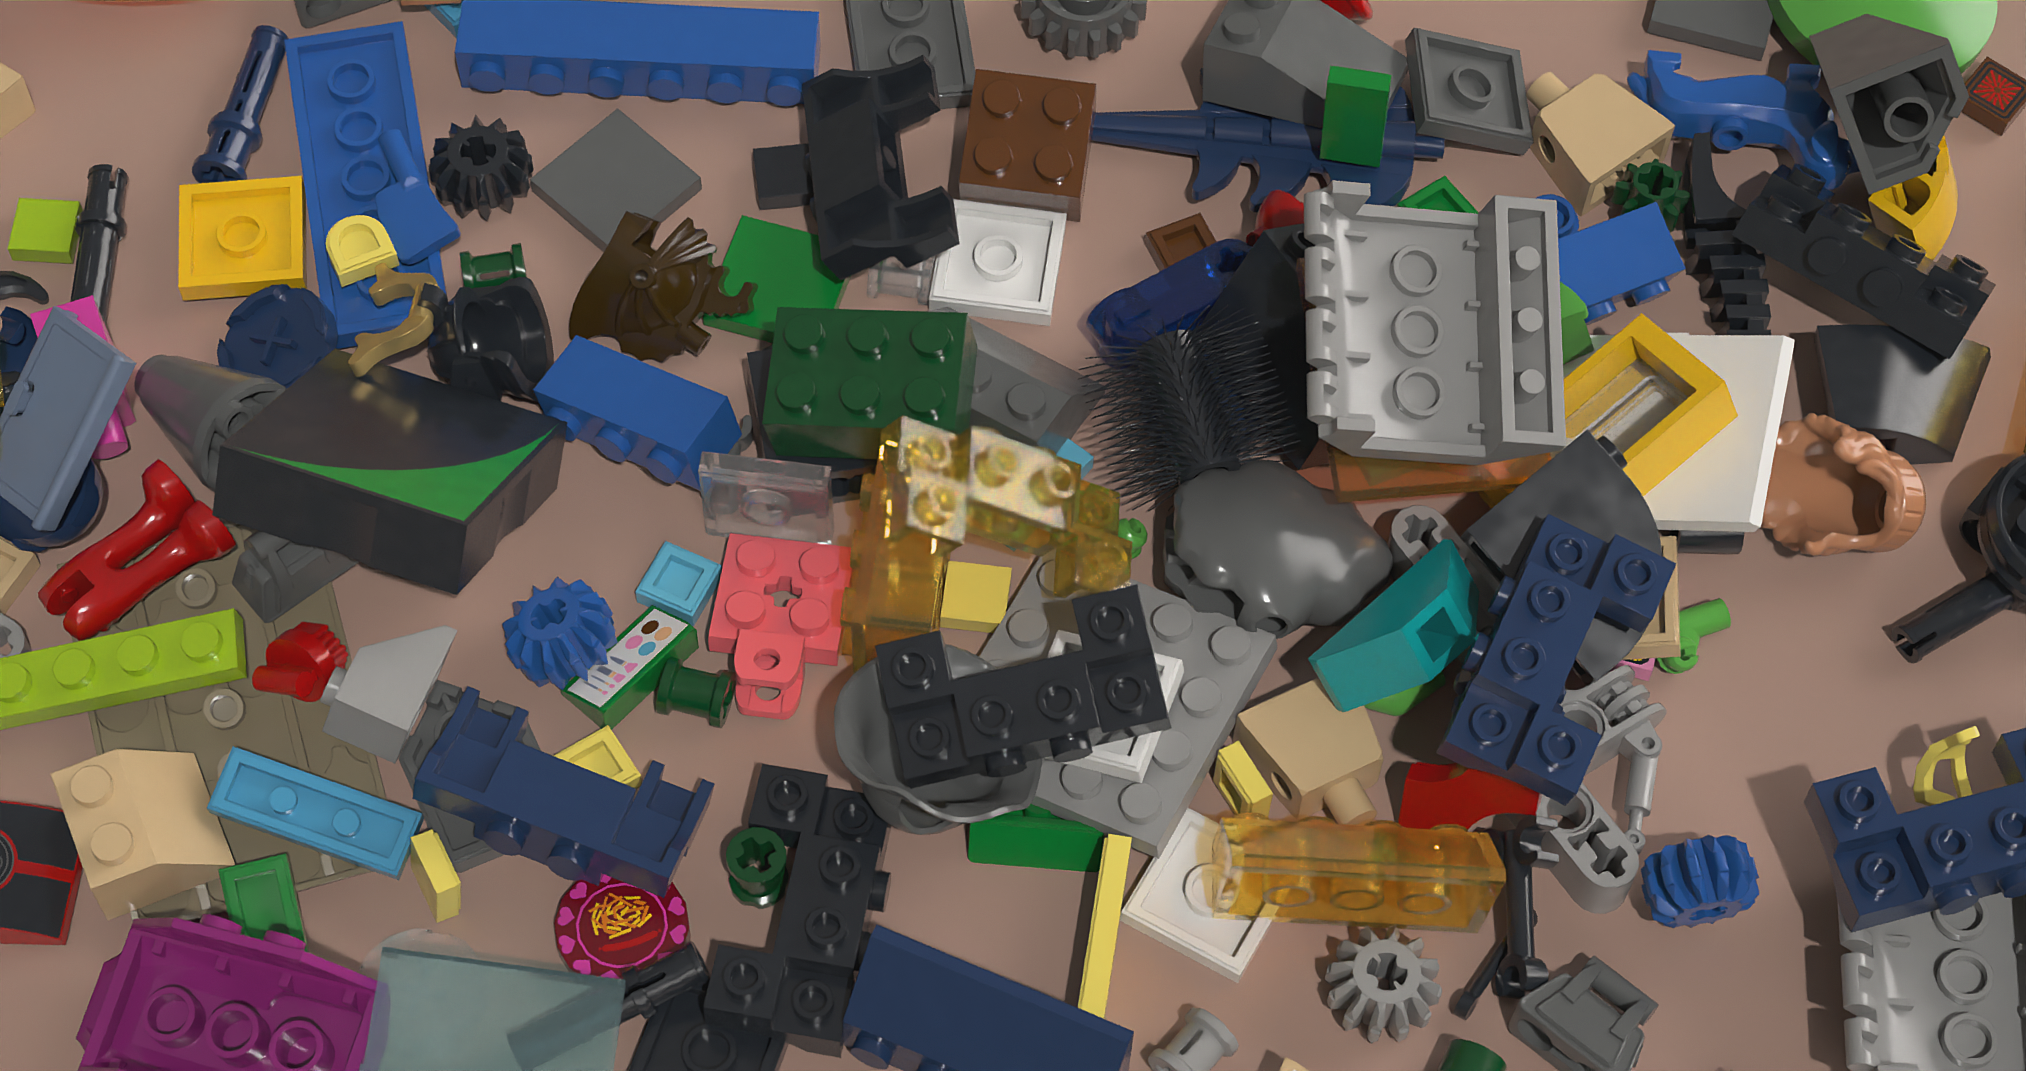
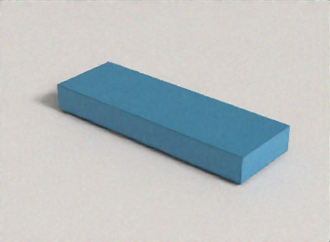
(315, 813)

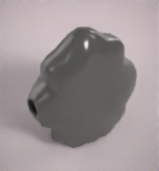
(1271, 549)

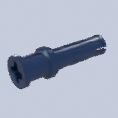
(236, 129)

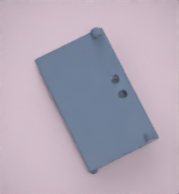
(62, 420)

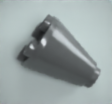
(201, 406)

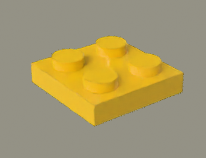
(241, 237)

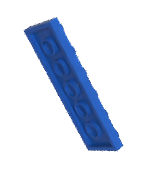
(344, 97)

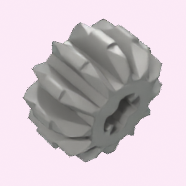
(1357, 982)

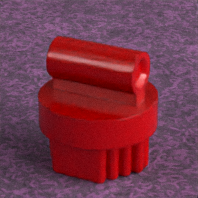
(300, 662)

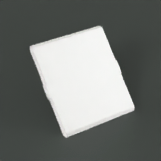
(1730, 475)

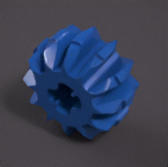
(559, 633)
(1699, 881)

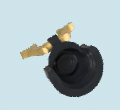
(478, 341)

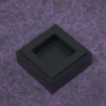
(782, 176)

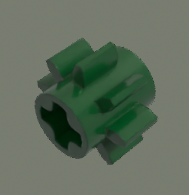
(1652, 184)

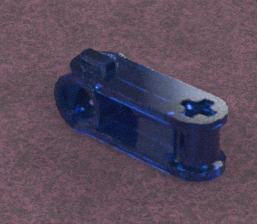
(1182, 286)

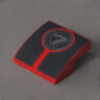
(36, 875)

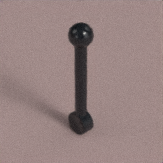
(1470, 997)

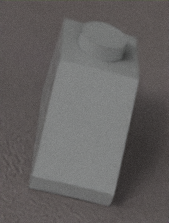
(385, 690)

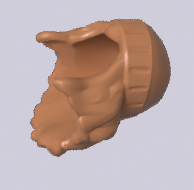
(1840, 490)

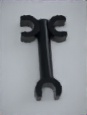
(1519, 852)

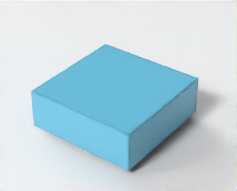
(679, 582)

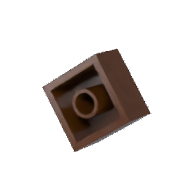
(1028, 142)

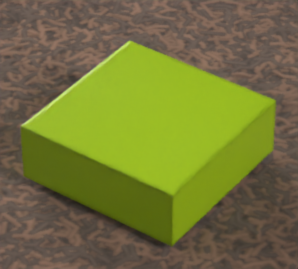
(44, 231)

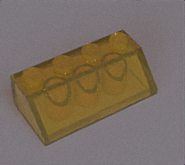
(1354, 873)

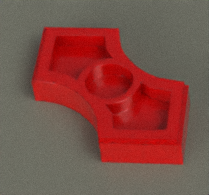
(1460, 796)

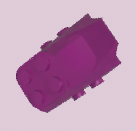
(223, 1003)

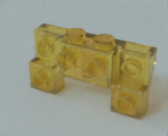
(1005, 494)

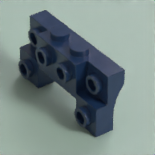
(1519, 669)
(556, 809)
(1927, 857)

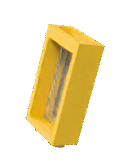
(1646, 400)

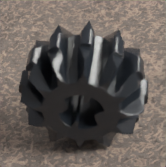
(481, 167)

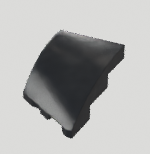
(1900, 388)

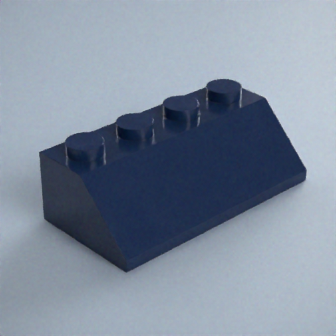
(948, 1015)

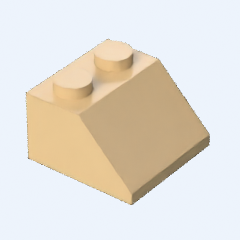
(141, 826)

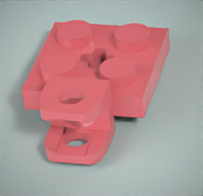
(775, 640)

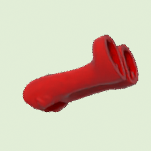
(94, 585)

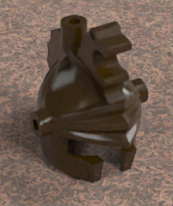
(655, 295)

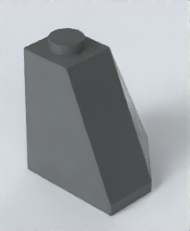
(1891, 93)

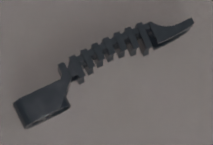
(1733, 277)

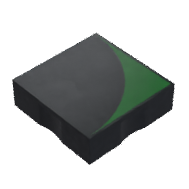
(390, 470)

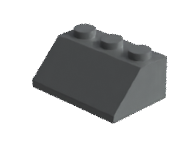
(1026, 392)

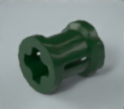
(474, 266)
(695, 692)
(766, 851)

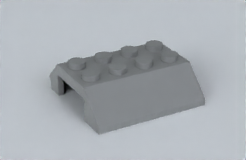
(1434, 328)
(1938, 990)

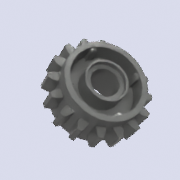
(1083, 26)

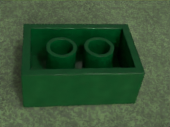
(856, 371)

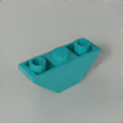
(1403, 633)

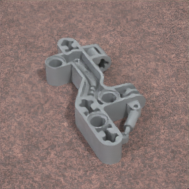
(1598, 874)

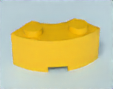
(1921, 206)

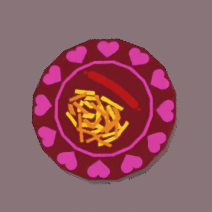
(618, 926)

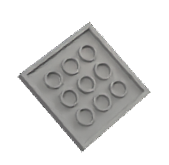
(1218, 678)

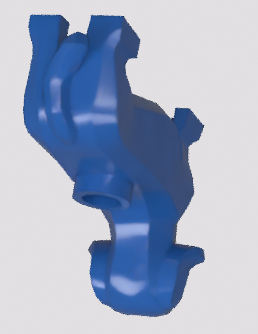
(1750, 112)

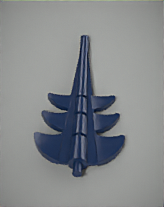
(1276, 147)

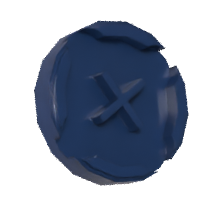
(278, 334)

